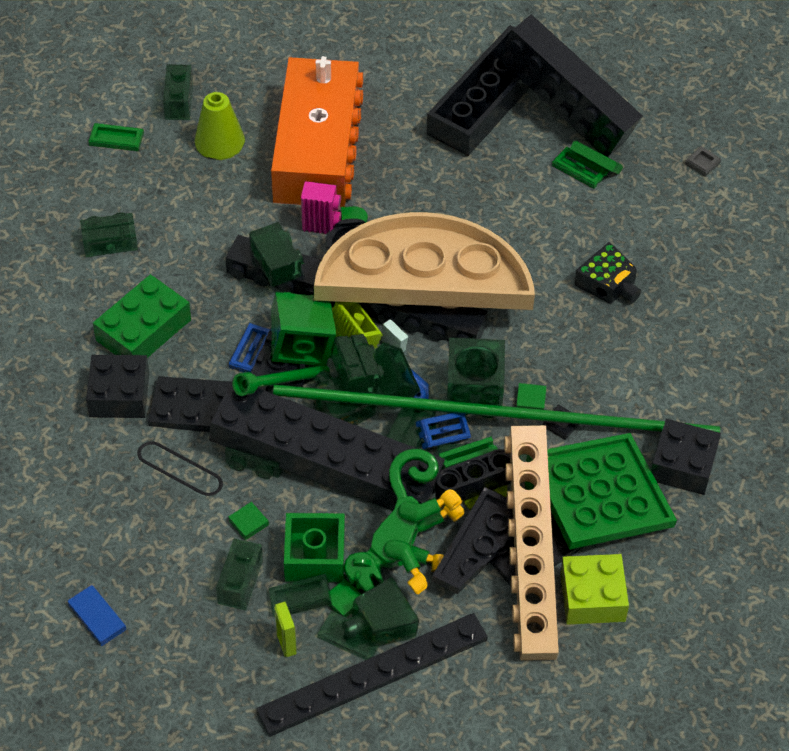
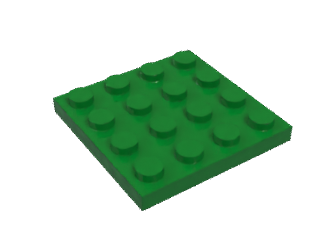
(604, 492)

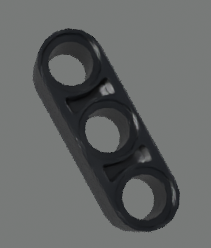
(483, 467)

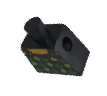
(608, 275)

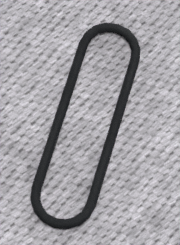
(185, 459)

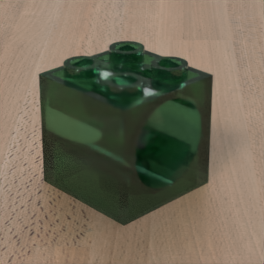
(476, 359)

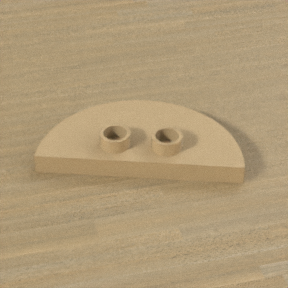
(424, 262)

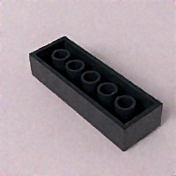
(569, 86)
(476, 101)

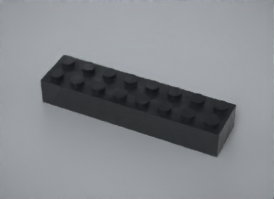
(316, 446)

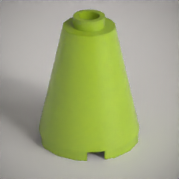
(218, 128)

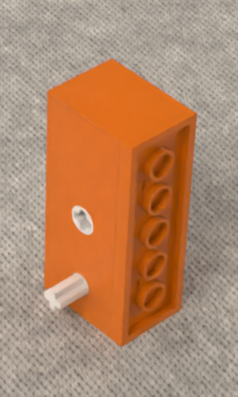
(317, 128)

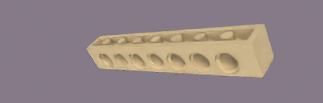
(533, 442)

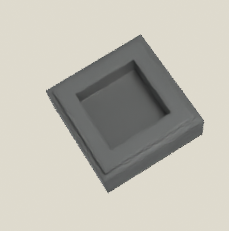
(703, 161)

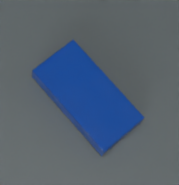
(96, 615)

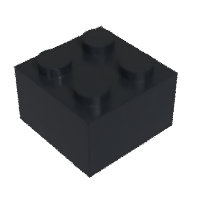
(117, 386)
(685, 456)

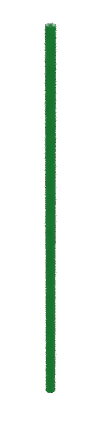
(474, 408)

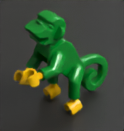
(396, 535)

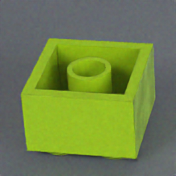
(594, 589)

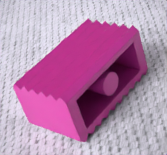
(320, 207)

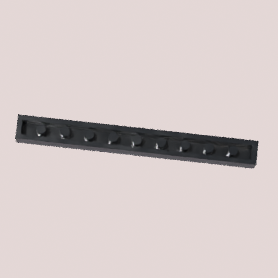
(434, 321)

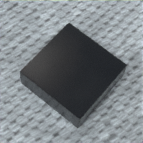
(561, 429)

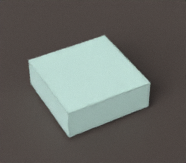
(394, 335)

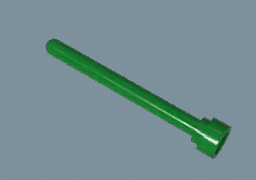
(247, 383)

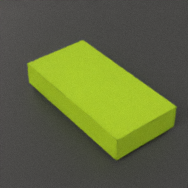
(285, 629)

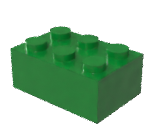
(142, 319)

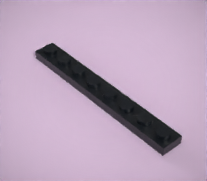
(371, 674)

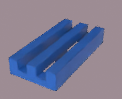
(244, 367)
(426, 433)

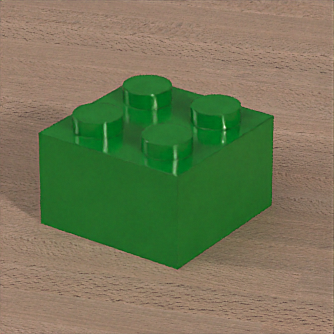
(314, 546)

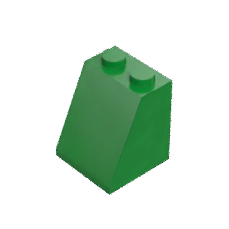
(301, 329)

